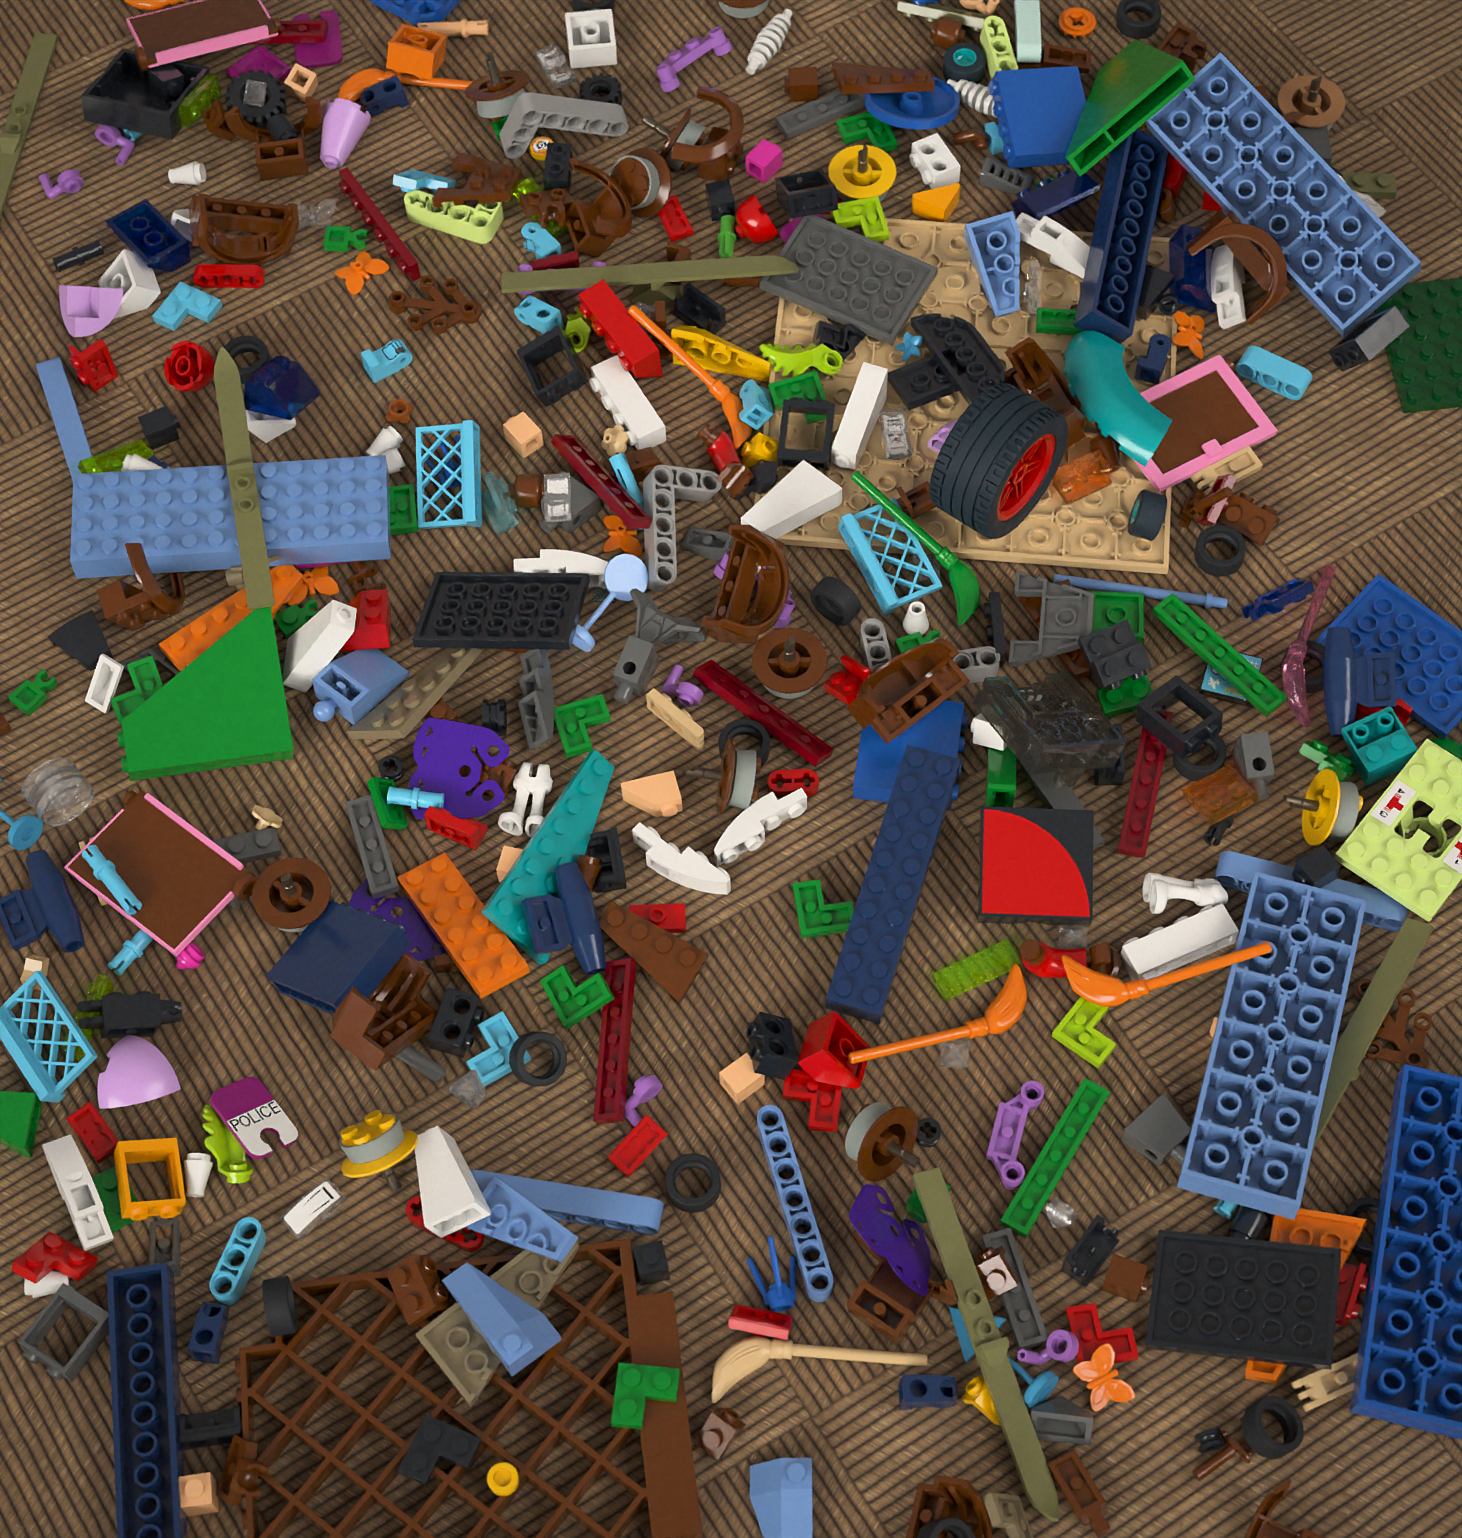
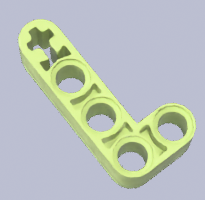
(998, 48)
(462, 221)

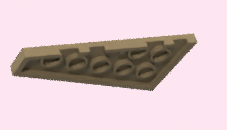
(413, 700)
(460, 1346)

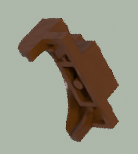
(908, 688)

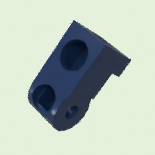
(384, 96)
(1152, 367)
(208, 1333)
(926, 1391)

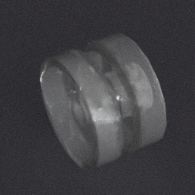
(57, 792)

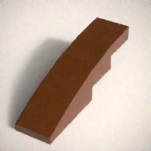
(1060, 56)

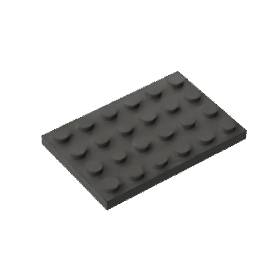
(851, 278)

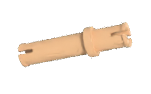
(459, 28)

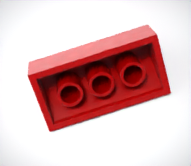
(620, 330)

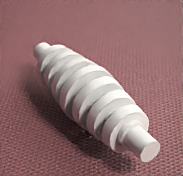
(769, 41)
(974, 95)

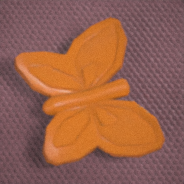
(362, 266)
(1189, 332)
(621, 537)
(316, 579)
(1099, 1378)

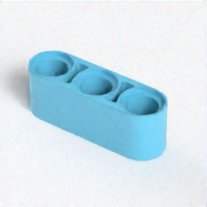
(1273, 372)
(237, 1247)

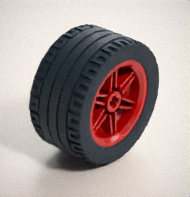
(998, 460)

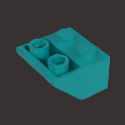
(1378, 745)

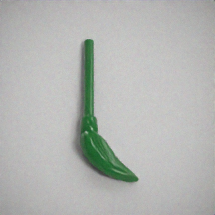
(960, 574)

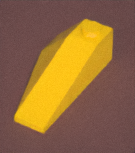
(718, 354)

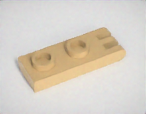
(1239, 464)
(677, 719)
(1328, 1384)

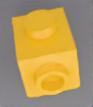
(759, 448)
(979, 1396)

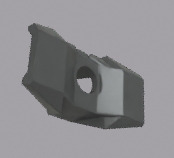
(659, 627)

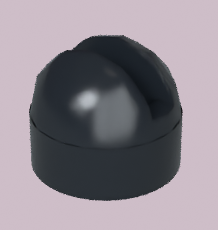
(1170, 307)

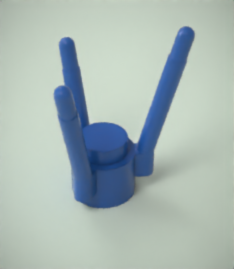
(453, 465)
(780, 1296)

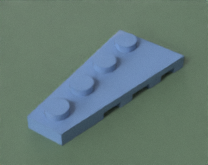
(522, 1223)

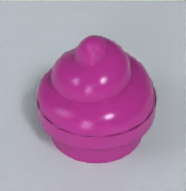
(190, 957)

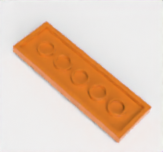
(456, 920)

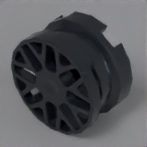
(495, 716)

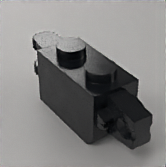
(129, 1014)

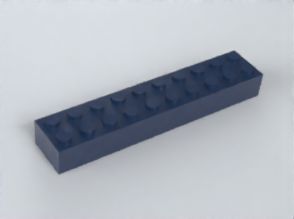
(1122, 237)
(892, 885)
(145, 1402)

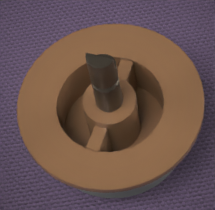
(1314, 96)

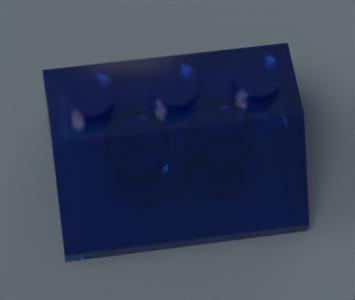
(1055, 195)
(151, 237)
(1191, 272)
(280, 389)

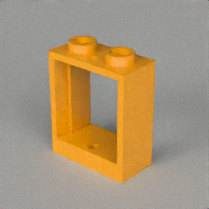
(149, 1151)

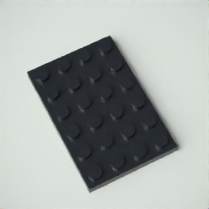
(502, 610)
(1244, 1299)

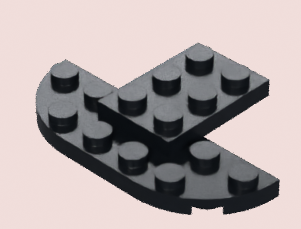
(958, 362)

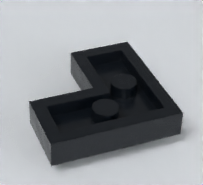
(436, 1441)

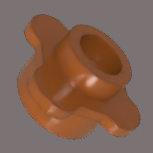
(399, 406)

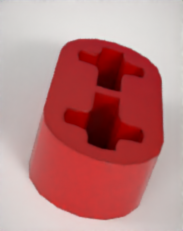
(792, 781)

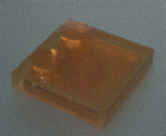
(1220, 795)

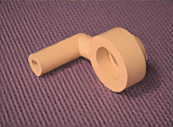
(980, 6)

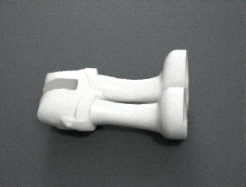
(527, 785)
(1161, 888)

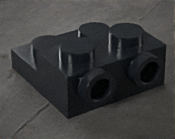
(1114, 655)

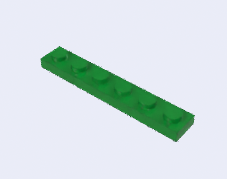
(1219, 655)
(1055, 1158)

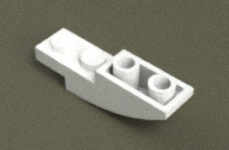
(1049, 236)
(1226, 287)
(564, 562)
(749, 828)
(685, 868)
(78, 1192)

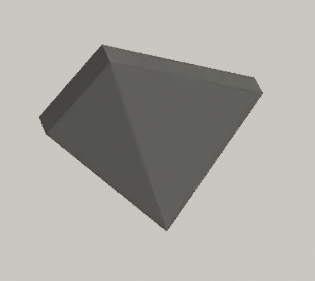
(1062, 1422)

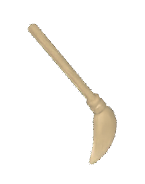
(754, 1352)

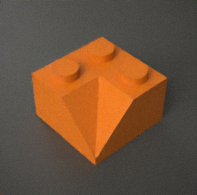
(416, 52)

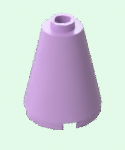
(341, 131)

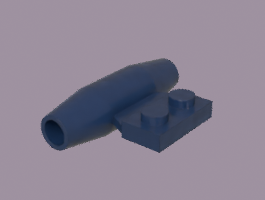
(1353, 681)
(48, 905)
(567, 920)

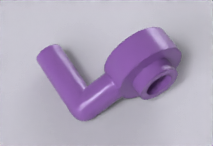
(111, 137)
(68, 182)
(687, 693)
(645, 1089)
(1053, 1350)

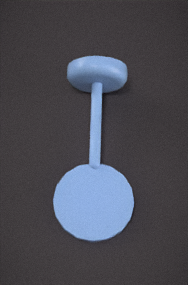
(620, 577)

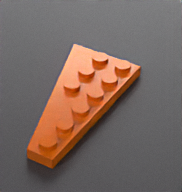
(203, 632)
(1310, 1229)

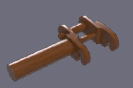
(1200, 504)
(362, 575)
(1223, 1456)

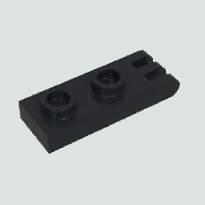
(995, 630)

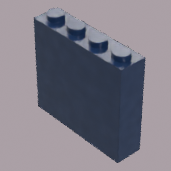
(337, 953)

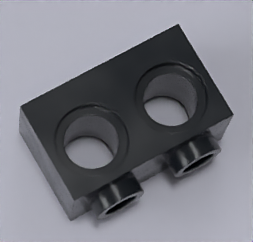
(558, 166)
(449, 1022)
(772, 1045)

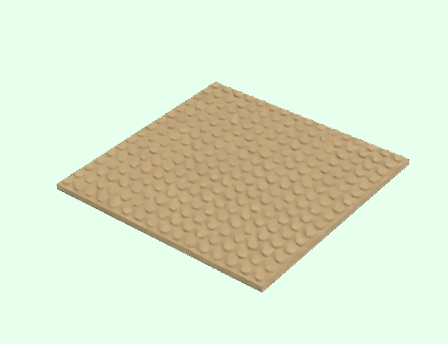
(1056, 534)

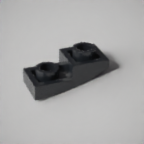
(764, 478)

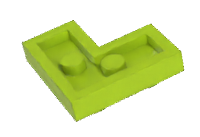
(863, 213)
(1078, 1032)

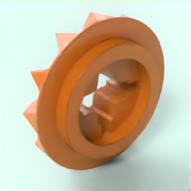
(1076, 15)

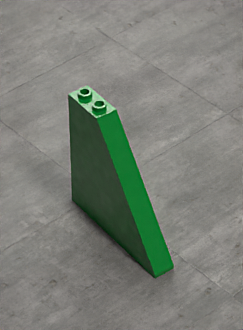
(1123, 98)
(215, 711)

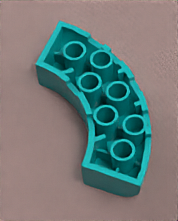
(1109, 397)

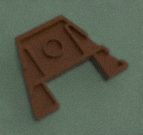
(488, 182)

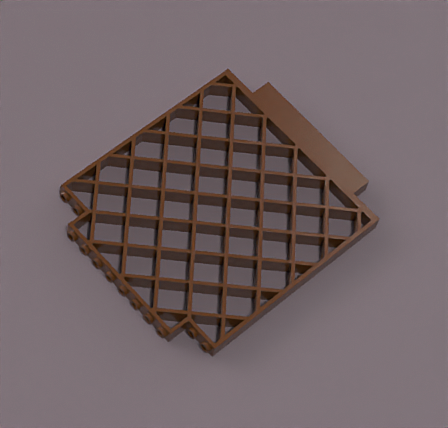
(651, 1342)

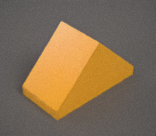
(936, 203)

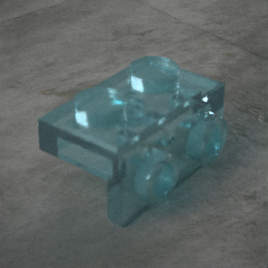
(498, 505)

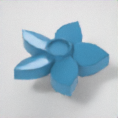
(909, 346)

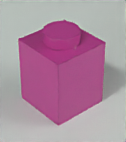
(764, 161)

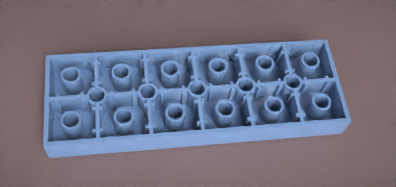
(1276, 181)
(188, 521)
(1273, 1047)

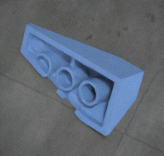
(996, 258)
(504, 1320)
(783, 1497)

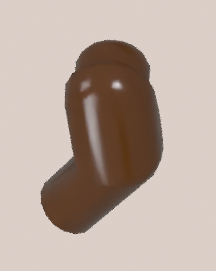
(972, 136)

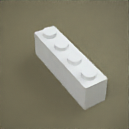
(627, 403)
(1179, 943)

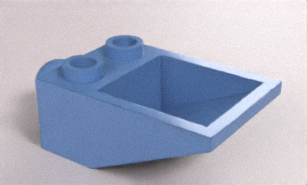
(355, 684)

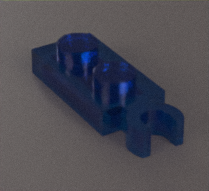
(1279, 598)

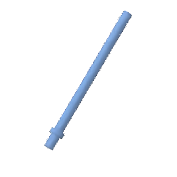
(1107, 586)

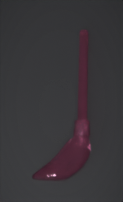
(1292, 666)

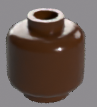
(947, 32)
(527, 490)

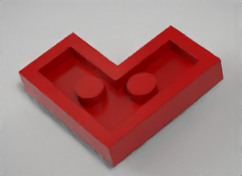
(824, 1099)
(54, 1253)
(1086, 1326)

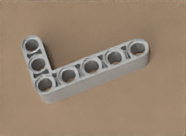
(560, 113)
(664, 516)
(971, 659)

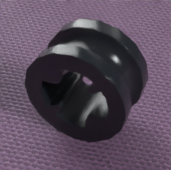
(386, 762)
(934, 1127)
(1209, 1440)

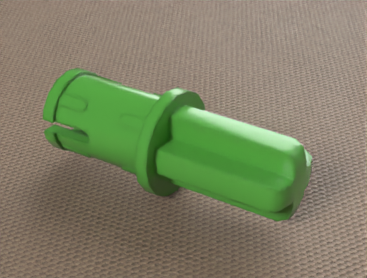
(727, 236)

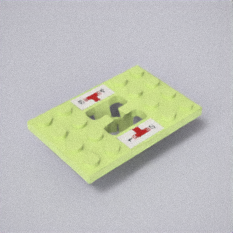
(1400, 864)

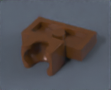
(1182, 43)
(548, 205)
(659, 319)
(240, 1471)

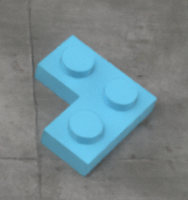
(414, 180)
(186, 301)
(495, 1061)

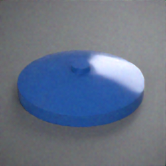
(915, 109)

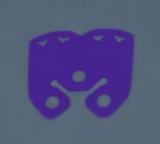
(449, 751)
(411, 920)
(896, 1249)

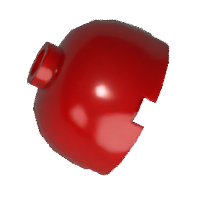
(754, 222)
(189, 367)

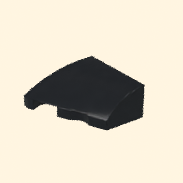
(1154, 285)
(836, 338)
(82, 640)

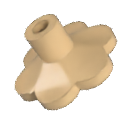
(615, 440)
(266, 818)

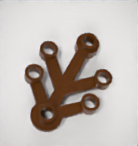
(437, 307)
(1395, 1032)

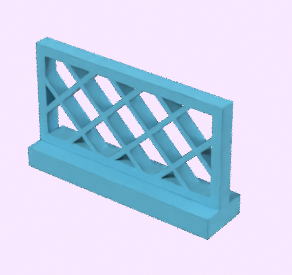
(469, 469)
(871, 568)
(28, 1054)

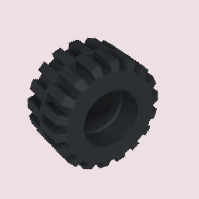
(274, 95)

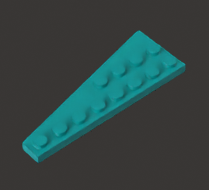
(556, 842)

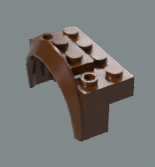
(271, 221)
(1265, 265)
(1031, 370)
(747, 556)
(403, 1019)
(952, 1499)

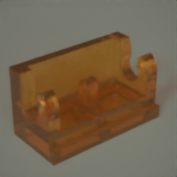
(1082, 477)

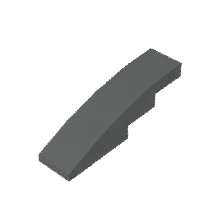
(538, 699)
(1057, 797)

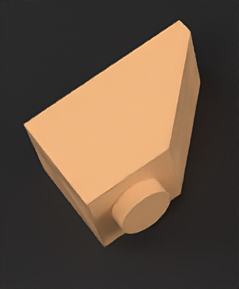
(654, 794)

